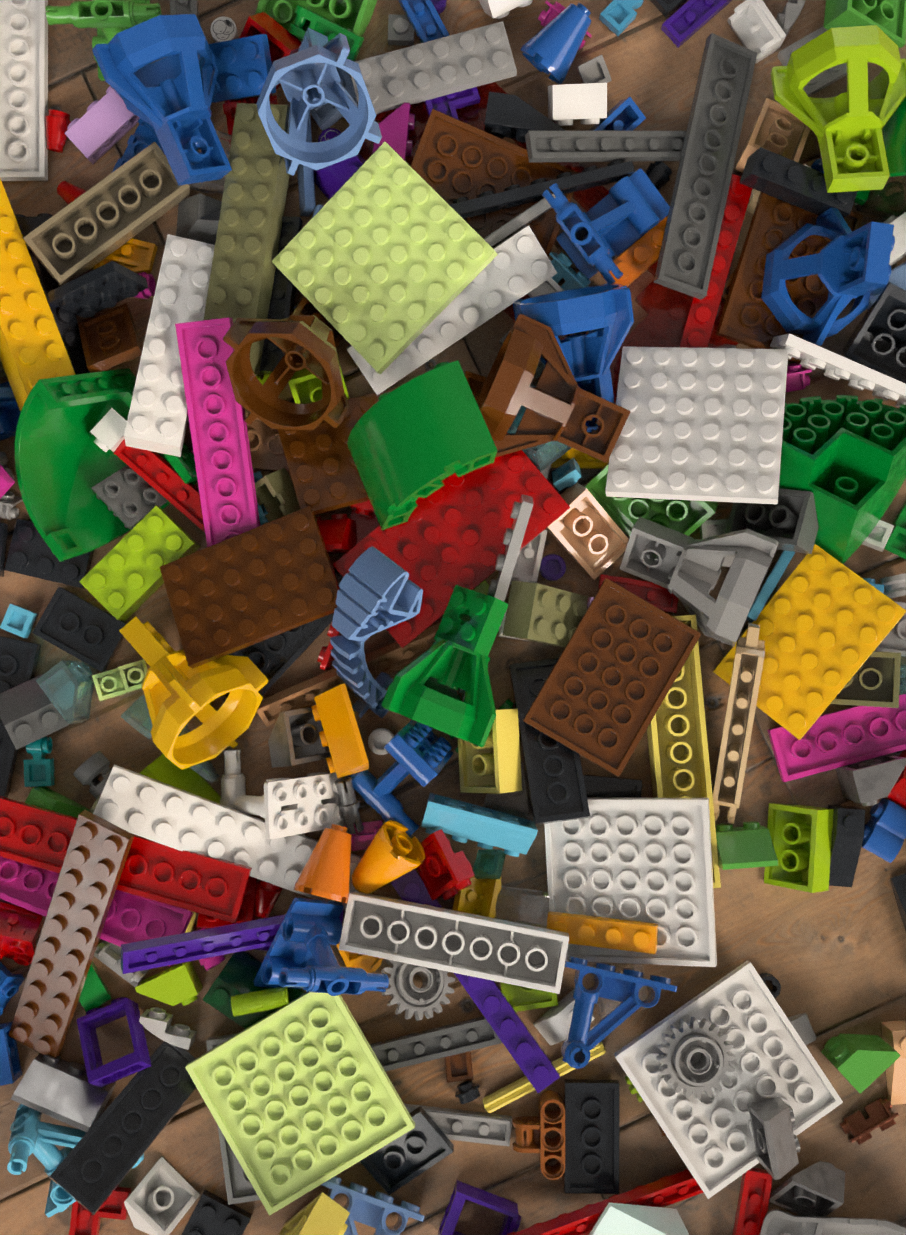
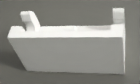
(757, 28)

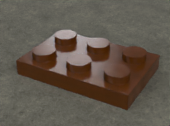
(109, 339)

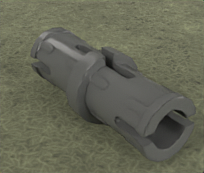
(349, 805)

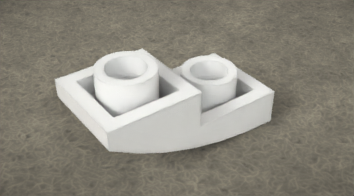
(159, 1024)

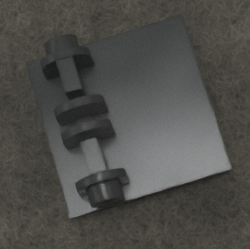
(128, 496)

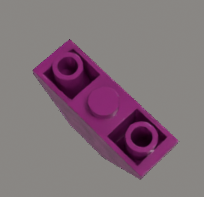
(396, 131)

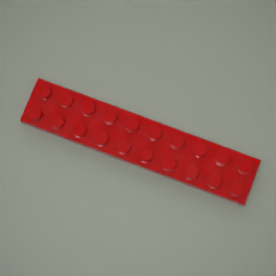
(150, 871)

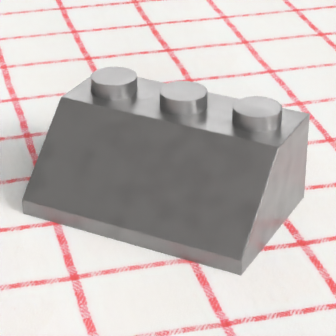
(62, 1092)

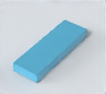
(769, 585)

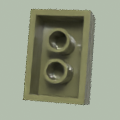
(543, 613)
(874, 683)

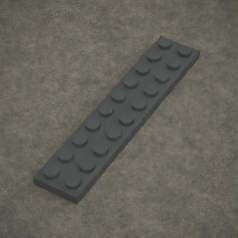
(705, 167)

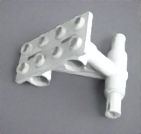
(288, 804)

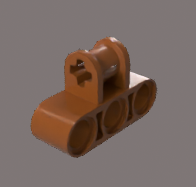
(536, 1129)

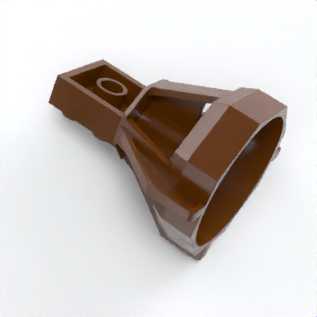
(307, 343)
(554, 407)

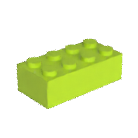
(132, 567)

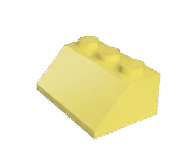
(498, 763)

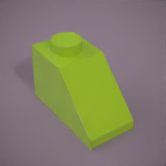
(172, 985)

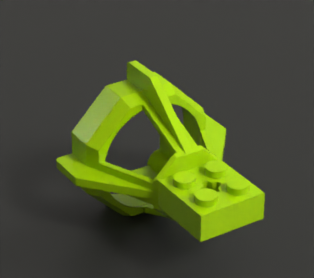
(853, 121)

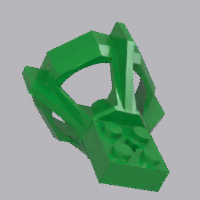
(457, 661)

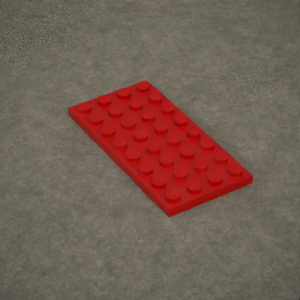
(460, 532)

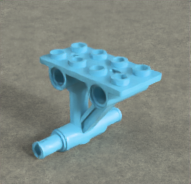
(38, 1137)

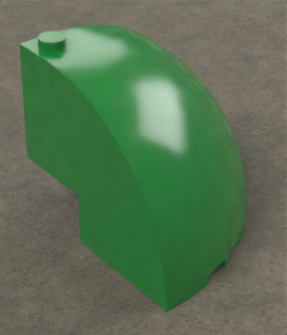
(849, 460)

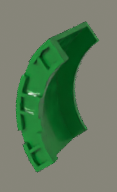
(418, 440)

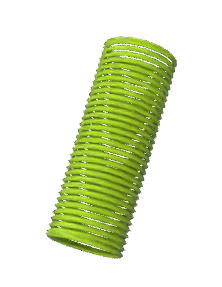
(258, 999)

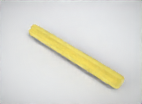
(523, 1086)

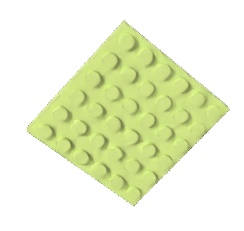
(384, 257)
(300, 1097)

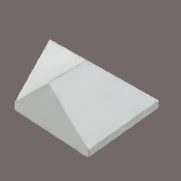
(160, 1200)

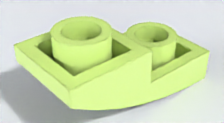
(120, 680)

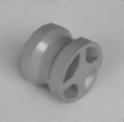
(894, 585)

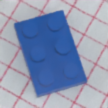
(241, 67)

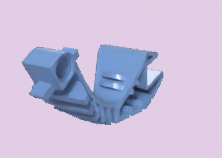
(369, 600)

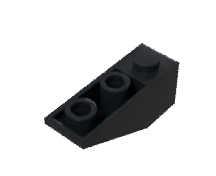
(513, 117)

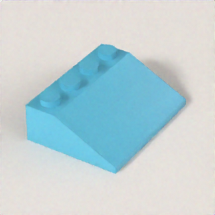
(478, 824)

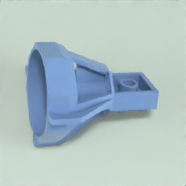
(309, 82)

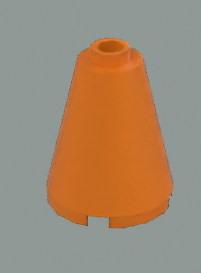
(328, 866)

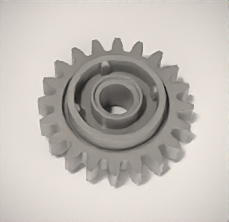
(415, 999)
(704, 1073)

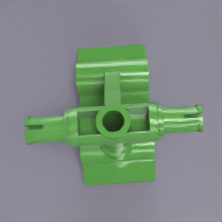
(105, 15)

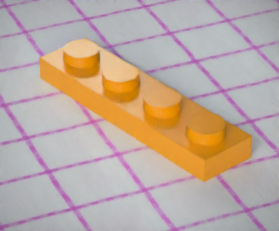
(606, 932)

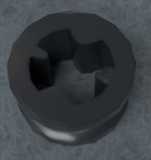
(776, 985)

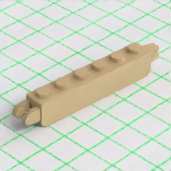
(738, 722)

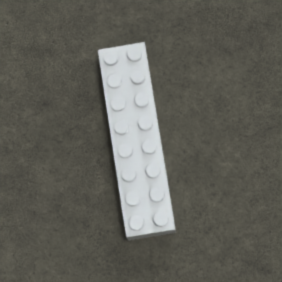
(507, 278)
(158, 403)
(454, 941)

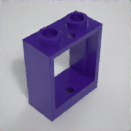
(100, 1074)
(464, 1191)

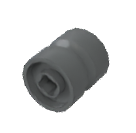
(90, 772)

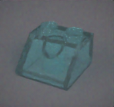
(69, 689)

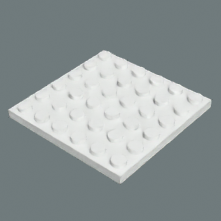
(700, 424)
(639, 865)
(770, 1063)

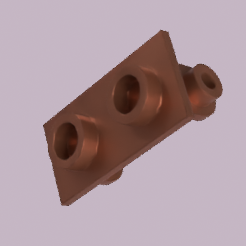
(878, 1117)

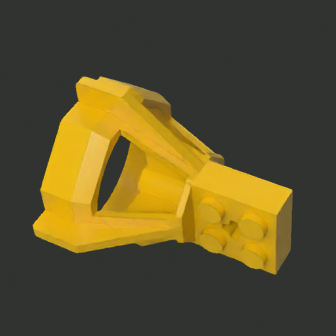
(179, 692)

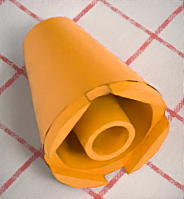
(387, 858)

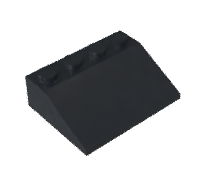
(881, 335)

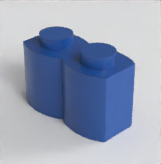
(885, 830)

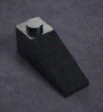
(846, 844)

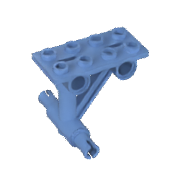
(372, 1209)

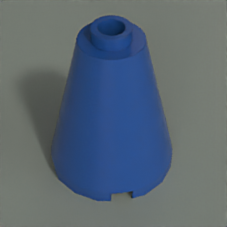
(558, 42)

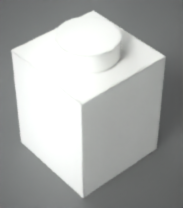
(109, 431)

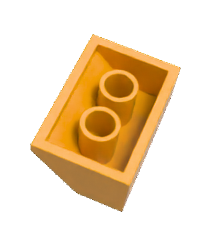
(340, 732)

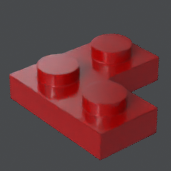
(86, 1224)

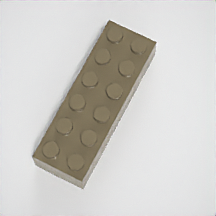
(107, 215)

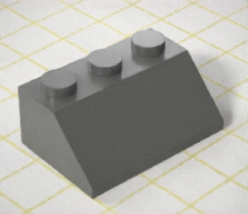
(789, 522)

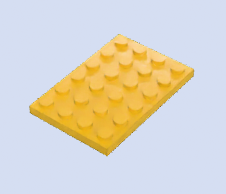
(815, 639)

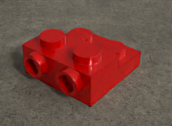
(442, 869)

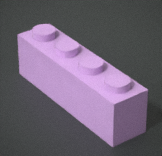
(101, 126)

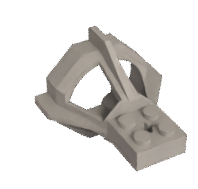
(693, 567)

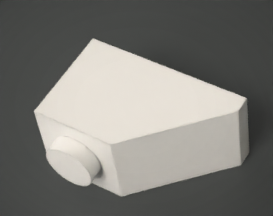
(556, 1022)

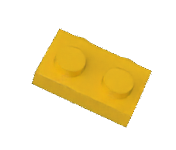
(479, 897)

